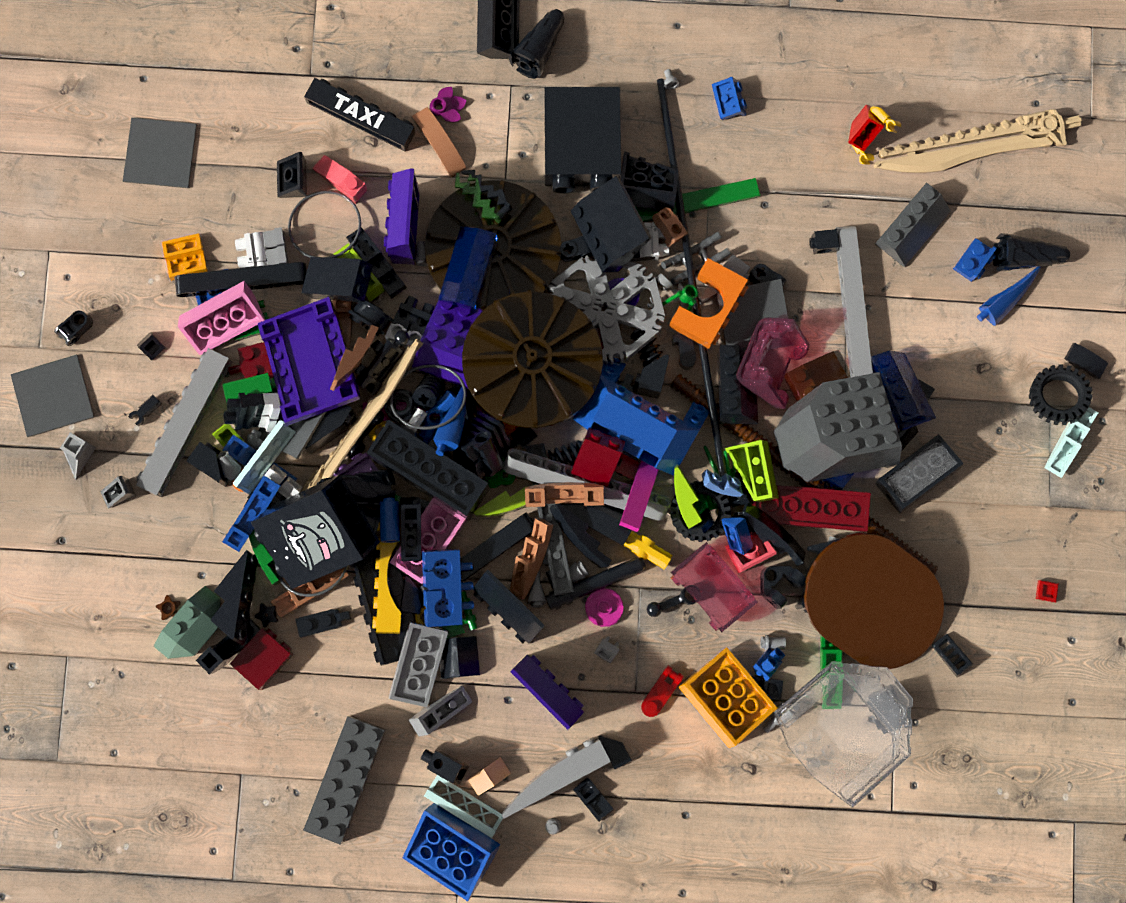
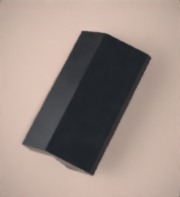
(602, 519)

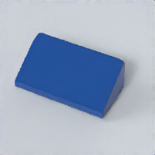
(737, 534)

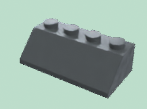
(914, 225)

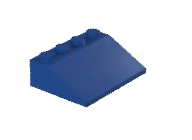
(450, 851)

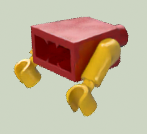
(867, 127)

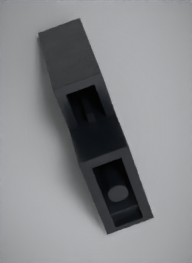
(237, 593)

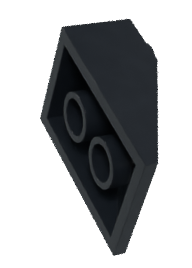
(331, 426)

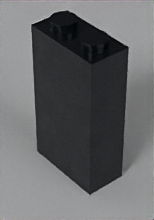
(337, 278)

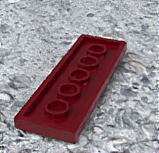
(819, 508)

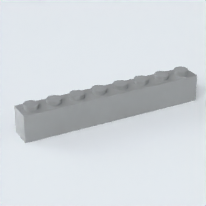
(184, 422)

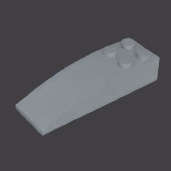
(560, 774)

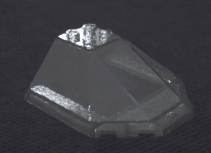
(849, 727)

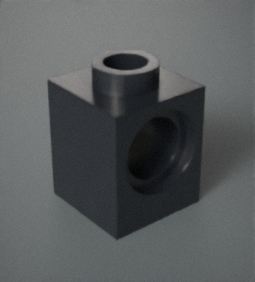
(824, 241)

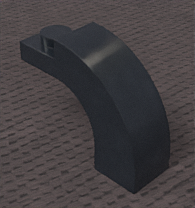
(223, 652)

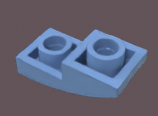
(724, 485)

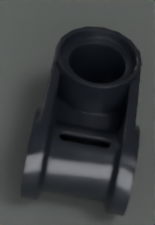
(578, 248)
(766, 275)
(72, 327)

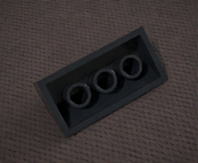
(497, 28)
(736, 402)

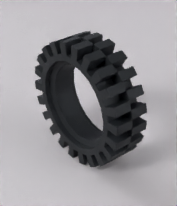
(1067, 375)
(717, 528)

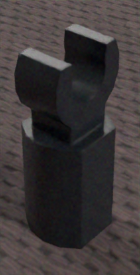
(145, 409)

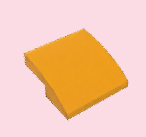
(184, 255)

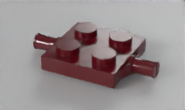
(252, 361)

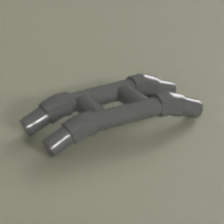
(700, 248)

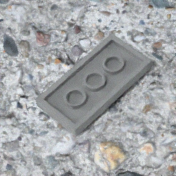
(418, 664)

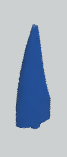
(1002, 303)
(449, 436)

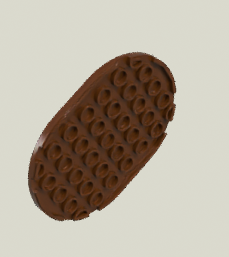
(874, 600)

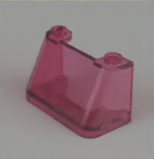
(768, 357)
(714, 587)

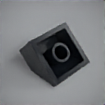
(651, 379)
(205, 459)

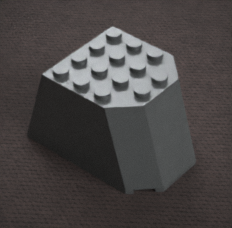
(839, 430)

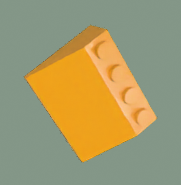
(728, 698)

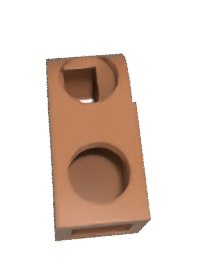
(669, 226)

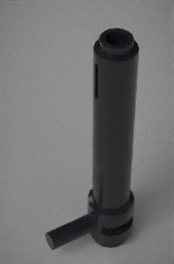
(595, 582)

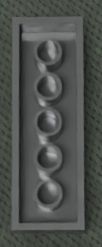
(344, 780)

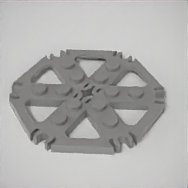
(617, 308)

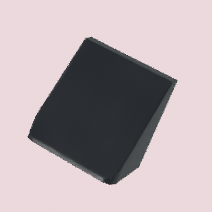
(150, 346)

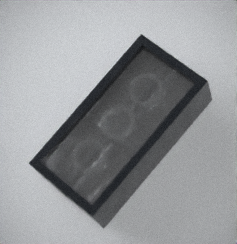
(919, 473)

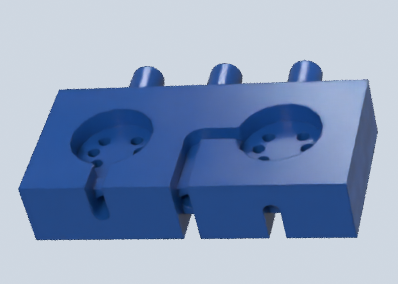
(444, 585)

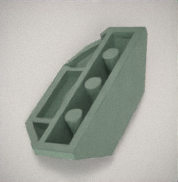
(190, 626)

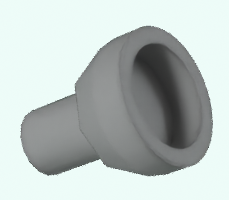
(671, 81)
(553, 826)

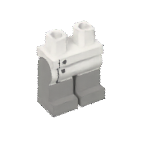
(262, 248)

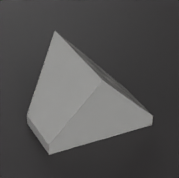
(77, 453)

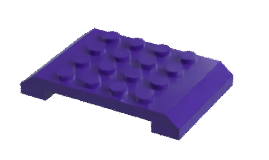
(304, 358)

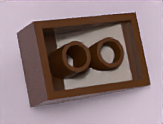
(813, 373)

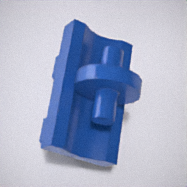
(769, 663)

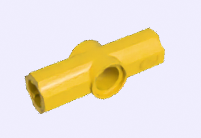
(648, 550)

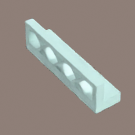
(264, 457)
(460, 812)

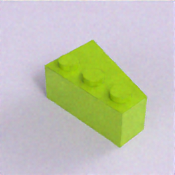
(755, 468)

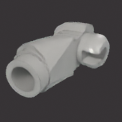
(253, 439)

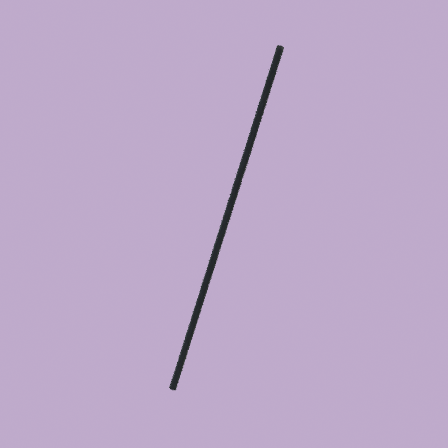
(692, 279)

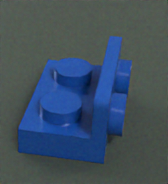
(729, 98)
(974, 260)

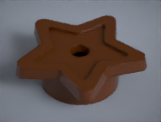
(165, 613)

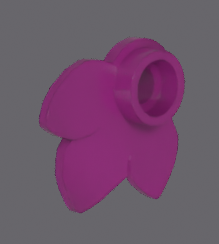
(450, 105)

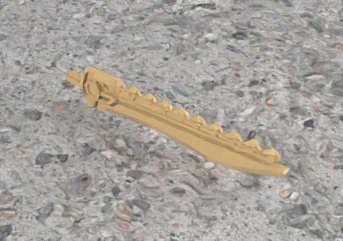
(1037, 131)
(365, 417)

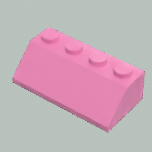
(221, 318)
(438, 531)

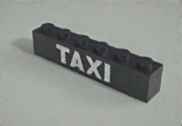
(360, 114)

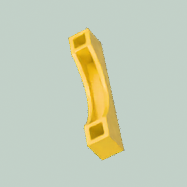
(388, 614)

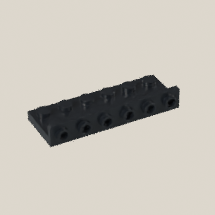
(387, 645)

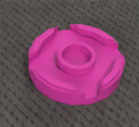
(604, 607)

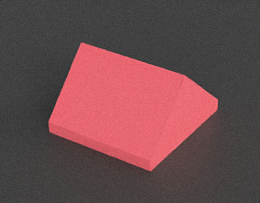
(758, 553)

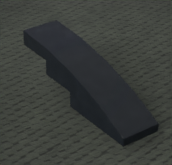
(381, 268)
(771, 530)
(576, 532)

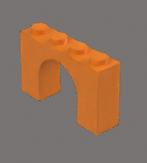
(706, 329)

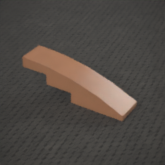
(352, 359)
(530, 561)
(289, 601)

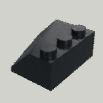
(649, 184)

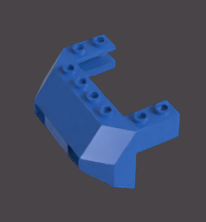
(646, 428)

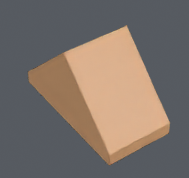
(489, 776)

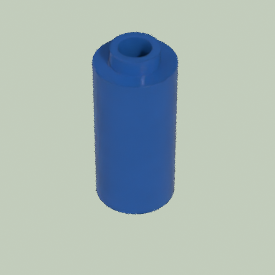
(389, 521)

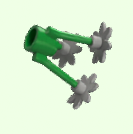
(685, 295)

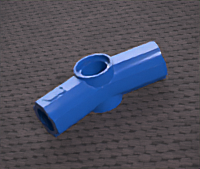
(441, 407)

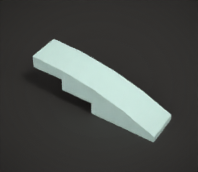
(1070, 443)

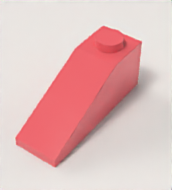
(340, 178)

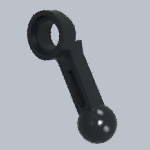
(359, 446)
(654, 608)

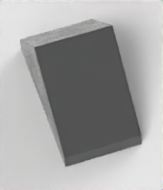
(117, 491)

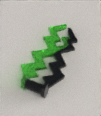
(487, 212)

